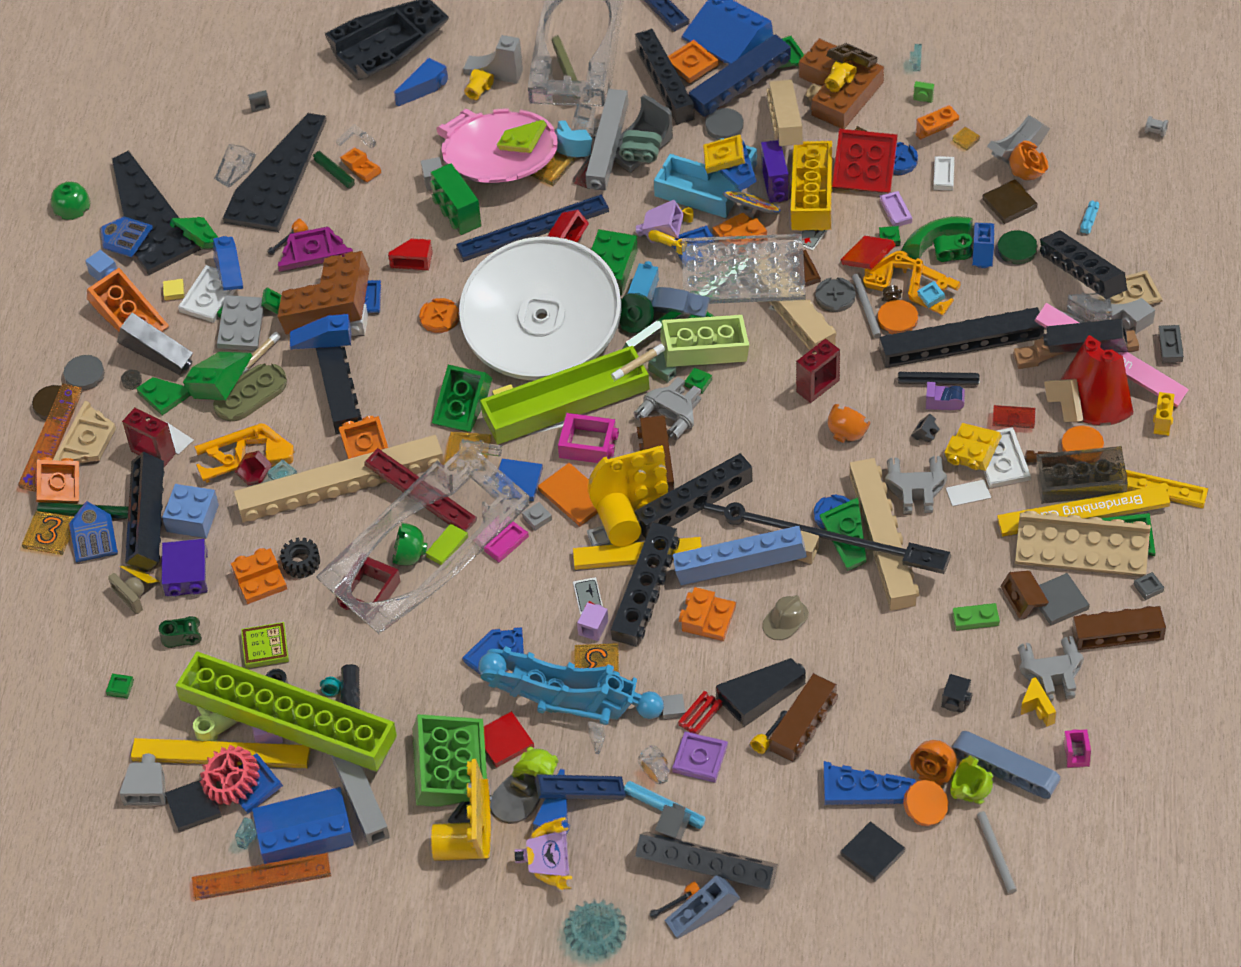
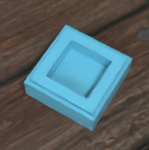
(931, 294)

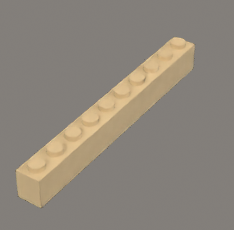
(331, 480)

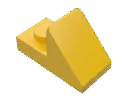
(1037, 700)

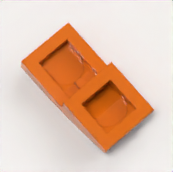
(360, 165)

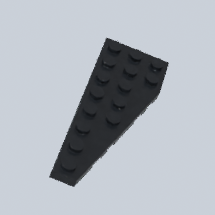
(270, 188)
(146, 204)

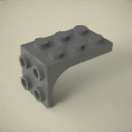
(651, 118)

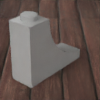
(503, 63)

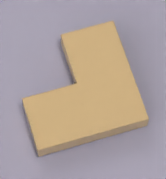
(1068, 394)

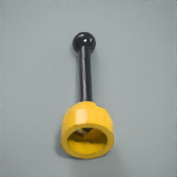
(760, 742)

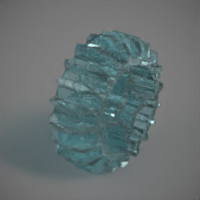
(586, 938)

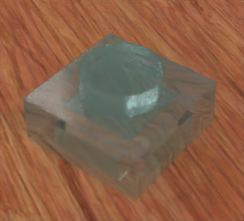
(915, 57)
(281, 470)
(246, 833)

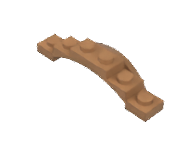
(1033, 355)

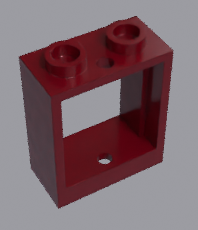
(818, 371)
(148, 436)
(380, 572)

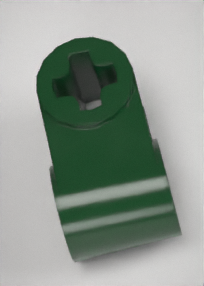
(180, 632)

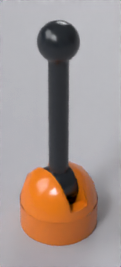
(298, 226)
(689, 891)

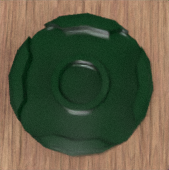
(1017, 247)
(636, 312)

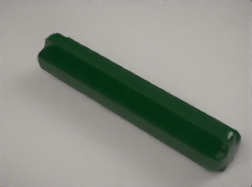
(334, 169)

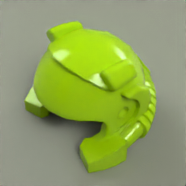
(535, 762)
(971, 781)

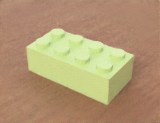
(704, 340)

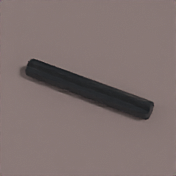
(949, 378)

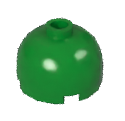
(70, 200)
(408, 545)

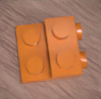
(739, 226)
(362, 436)
(57, 480)
(258, 575)
(706, 614)

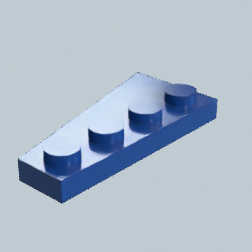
(853, 786)

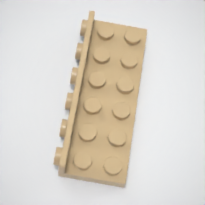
(1083, 543)

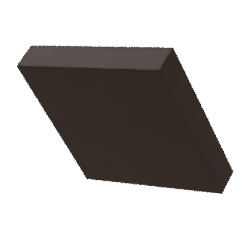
(1009, 201)

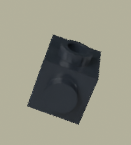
(956, 693)

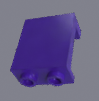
(184, 567)

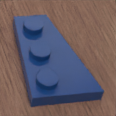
(741, 175)

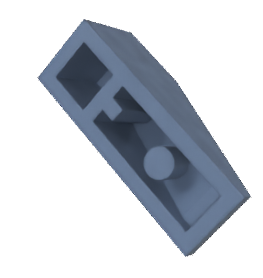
(703, 906)

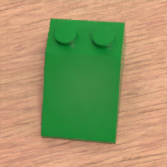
(216, 375)
(460, 398)

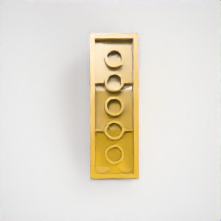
(811, 186)

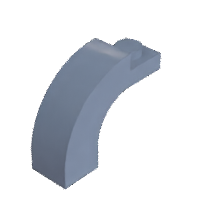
(678, 300)

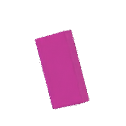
(506, 541)

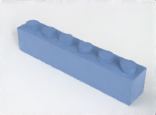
(739, 555)

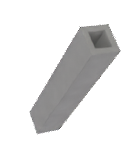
(607, 139)
(362, 801)

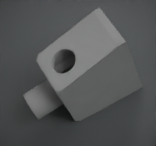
(144, 783)

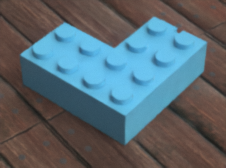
(692, 186)

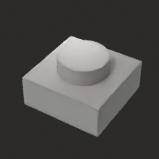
(537, 516)

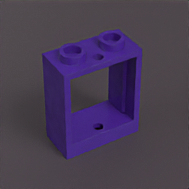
(774, 171)

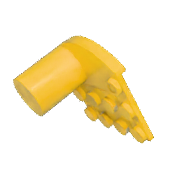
(624, 485)
(470, 839)

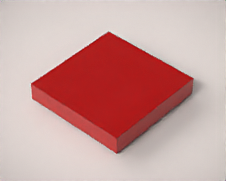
(868, 252)
(505, 739)

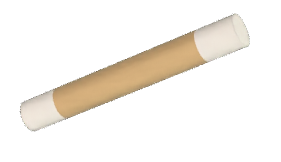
(262, 349)
(638, 362)

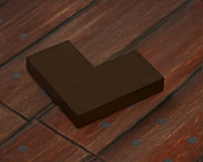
(847, 52)

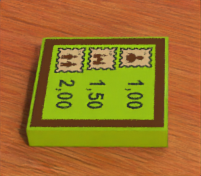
(265, 645)

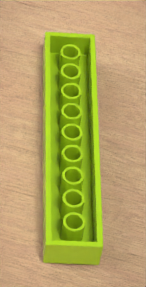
(286, 711)

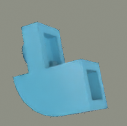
(572, 142)

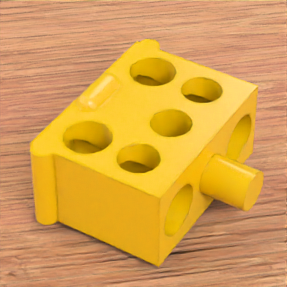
(1163, 417)

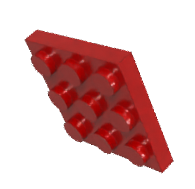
(865, 161)

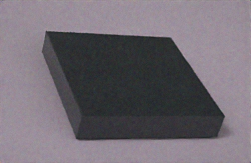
(191, 806)
(872, 851)

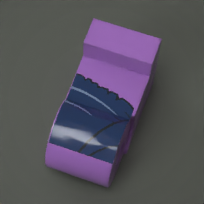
(944, 397)

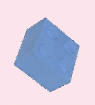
(190, 511)

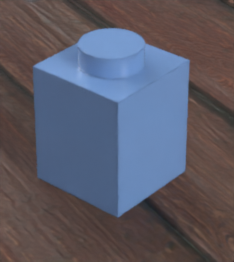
(100, 265)

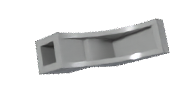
(1029, 130)
(1135, 315)

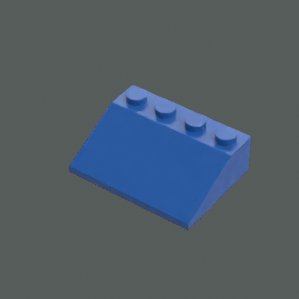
(728, 29)
(303, 826)

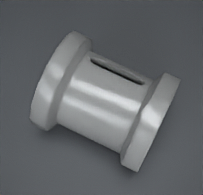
(1156, 126)

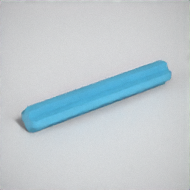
(658, 802)

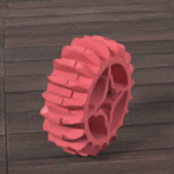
(235, 781)

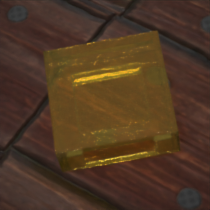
(966, 138)

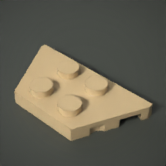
(86, 436)

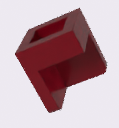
(253, 468)

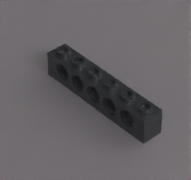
(664, 76)
(1083, 264)
(694, 494)
(658, 537)
(706, 860)

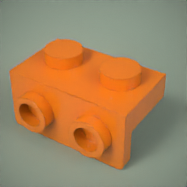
(936, 121)

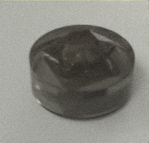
(131, 379)

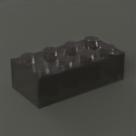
(1080, 474)

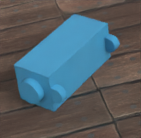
(645, 280)

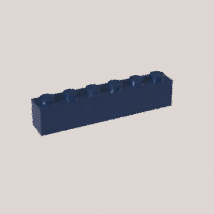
(740, 75)

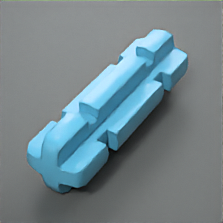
(1089, 217)

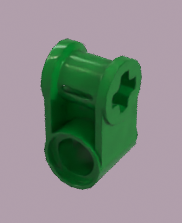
(951, 247)

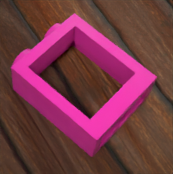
(587, 453)

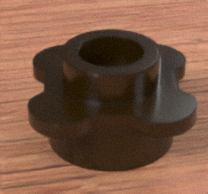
(891, 293)

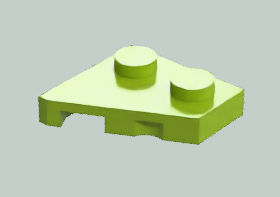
(522, 137)

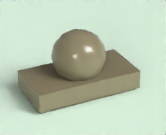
(128, 591)

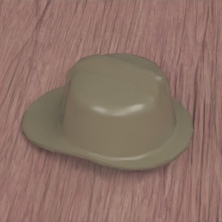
(785, 618)

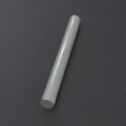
(866, 306)
(996, 852)

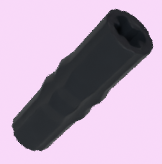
(350, 685)

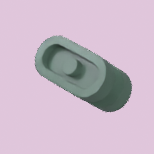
(640, 146)

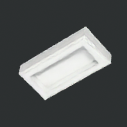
(943, 173)

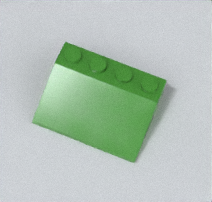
(441, 757)

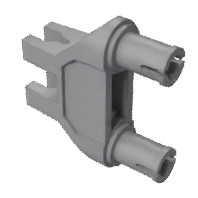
(673, 405)
(916, 485)
(1053, 670)

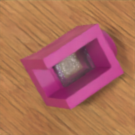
(1077, 748)

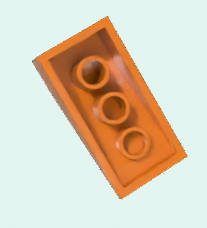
(118, 297)

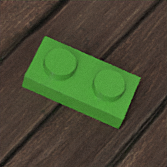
(976, 616)

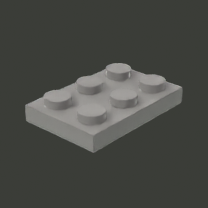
(240, 323)

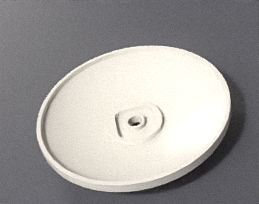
(534, 278)

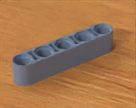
(1007, 765)

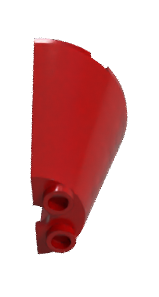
(1100, 383)

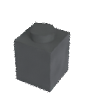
(673, 821)

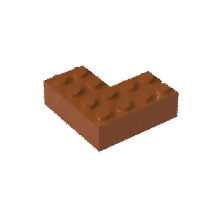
(841, 106)
(339, 293)

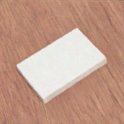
(205, 296)
(1007, 462)

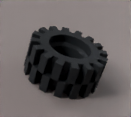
(301, 567)

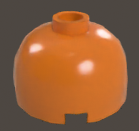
(1027, 161)
(847, 424)
(934, 761)

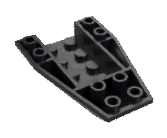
(384, 36)

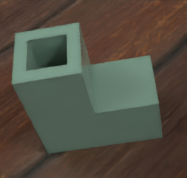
(658, 367)

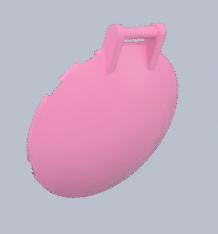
(474, 149)

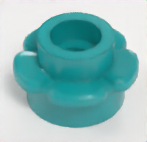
(330, 686)

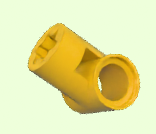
(839, 75)
(478, 83)

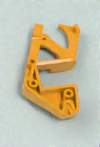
(881, 277)
(276, 449)

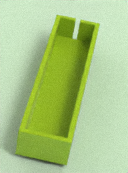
(567, 391)

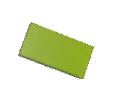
(446, 544)

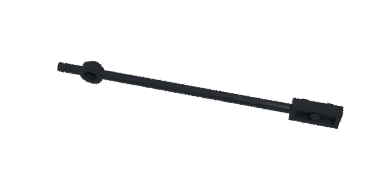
(914, 556)

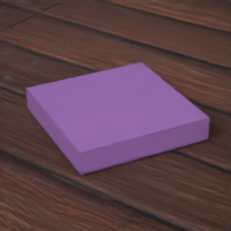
(700, 757)

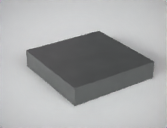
(1063, 598)

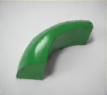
(924, 236)

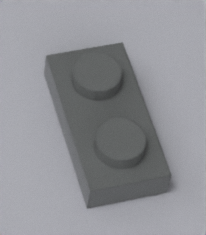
(1170, 343)

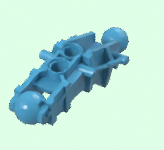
(564, 689)

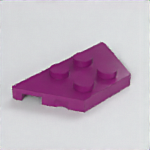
(311, 248)

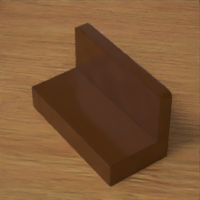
(1023, 592)

